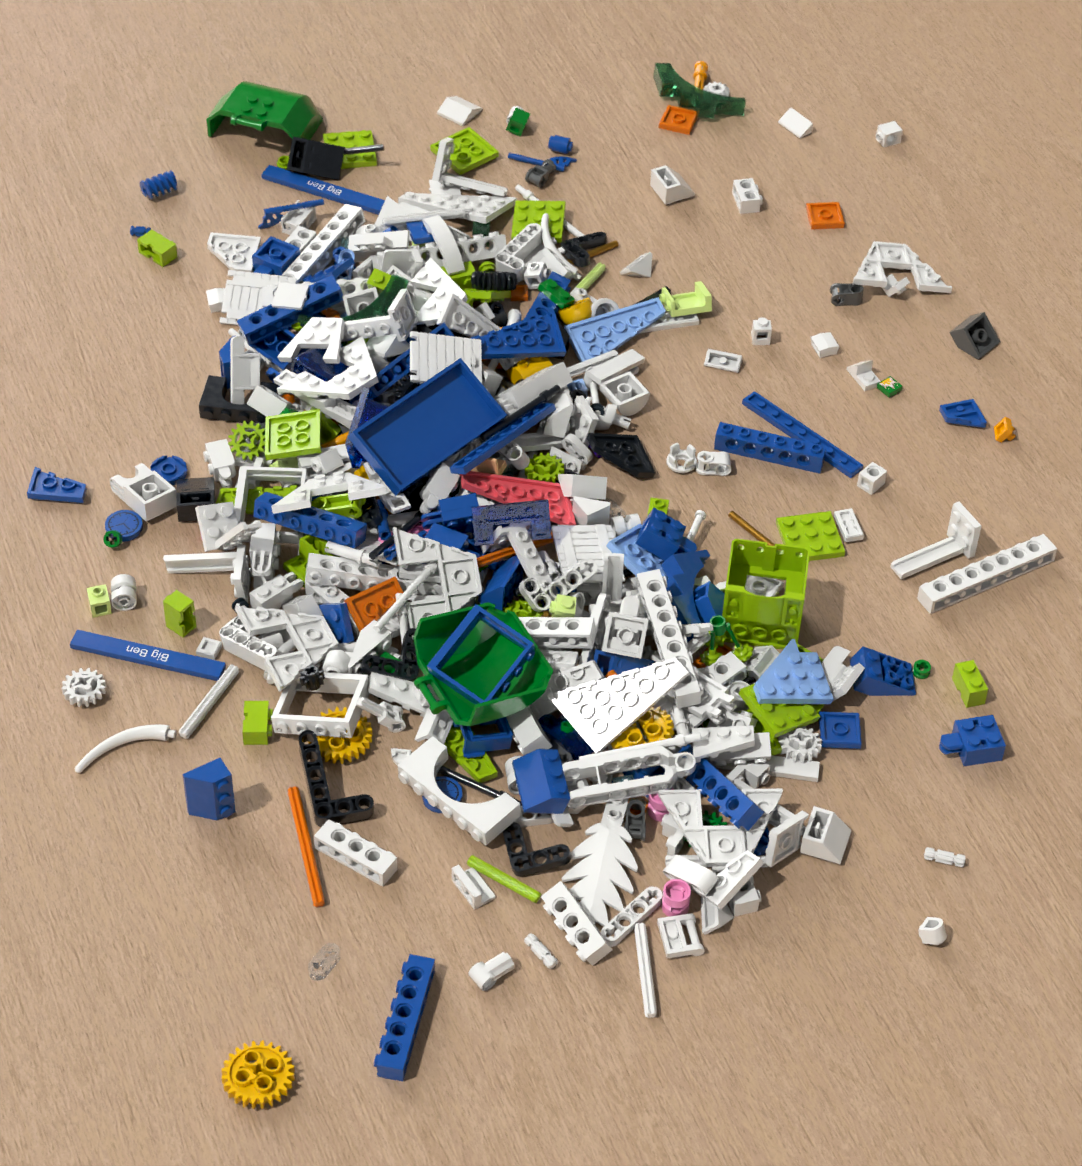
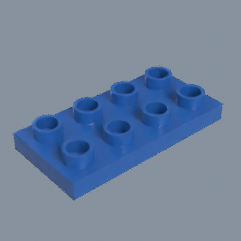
(427, 426)

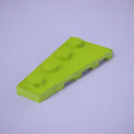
(229, 494)
(477, 767)

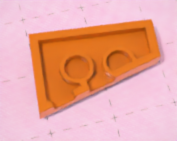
(373, 602)

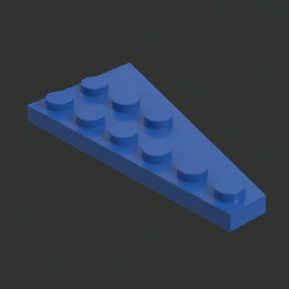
(524, 339)

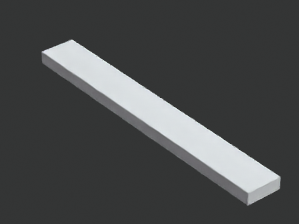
(779, 767)

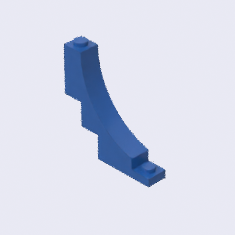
(681, 574)

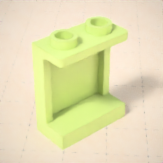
(687, 303)

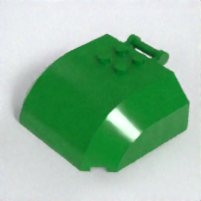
(265, 106)
(478, 667)

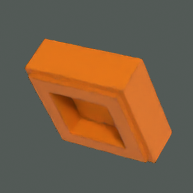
(520, 293)

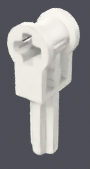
(387, 714)

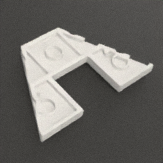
(898, 256)
(435, 279)
(343, 386)
(321, 484)
(456, 570)
(308, 632)
(718, 844)

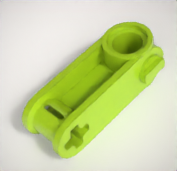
(340, 505)

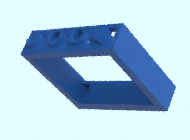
(460, 634)

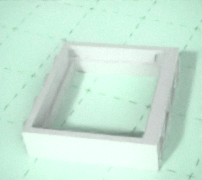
(249, 473)
(322, 726)

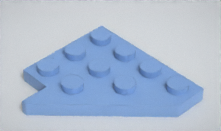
(635, 557)
(794, 679)

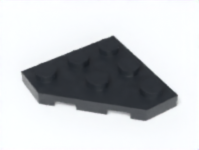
(624, 452)

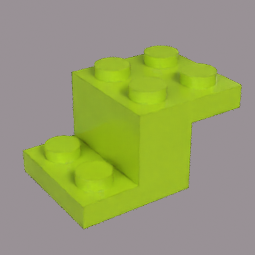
(307, 545)

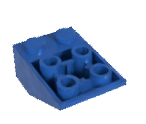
(620, 663)
(883, 674)

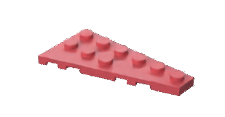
(514, 489)

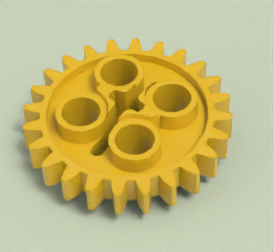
(654, 725)
(341, 747)
(257, 1074)

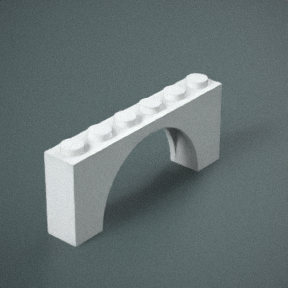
(481, 820)

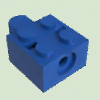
(274, 257)
(452, 513)
(663, 536)
(450, 538)
(975, 741)

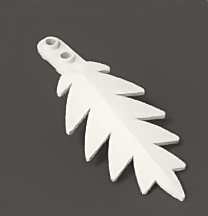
(602, 865)

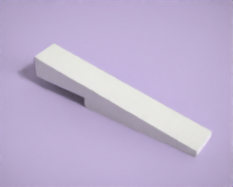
(334, 408)

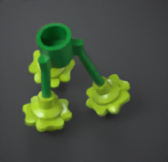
(742, 652)

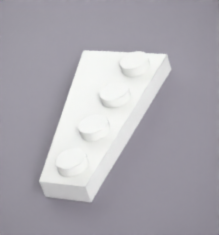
(559, 681)

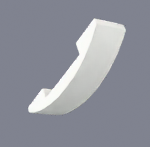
(446, 243)
(392, 503)

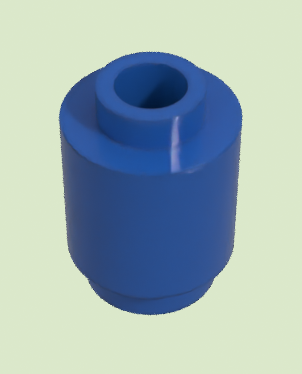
(560, 144)

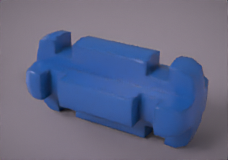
(139, 230)

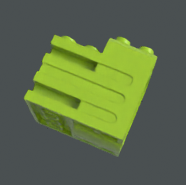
(761, 618)

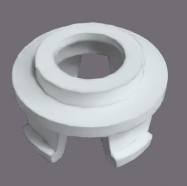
(687, 455)

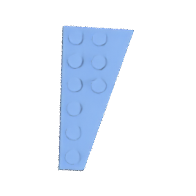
(612, 329)

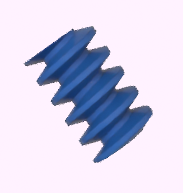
(158, 183)

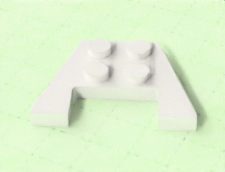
(318, 334)

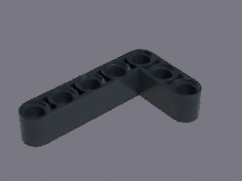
(320, 787)

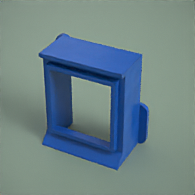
(478, 744)

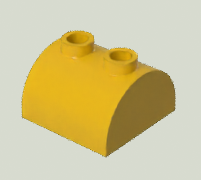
(527, 367)

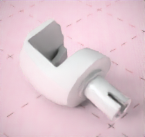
(610, 417)

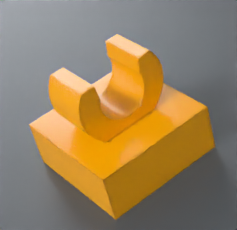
(1004, 430)

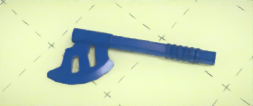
(560, 166)
(278, 210)

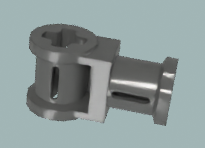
(540, 174)

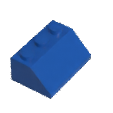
(273, 345)
(501, 586)
(541, 782)
(209, 791)

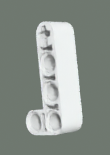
(512, 255)
(561, 582)
(249, 648)

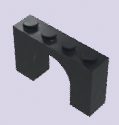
(217, 408)

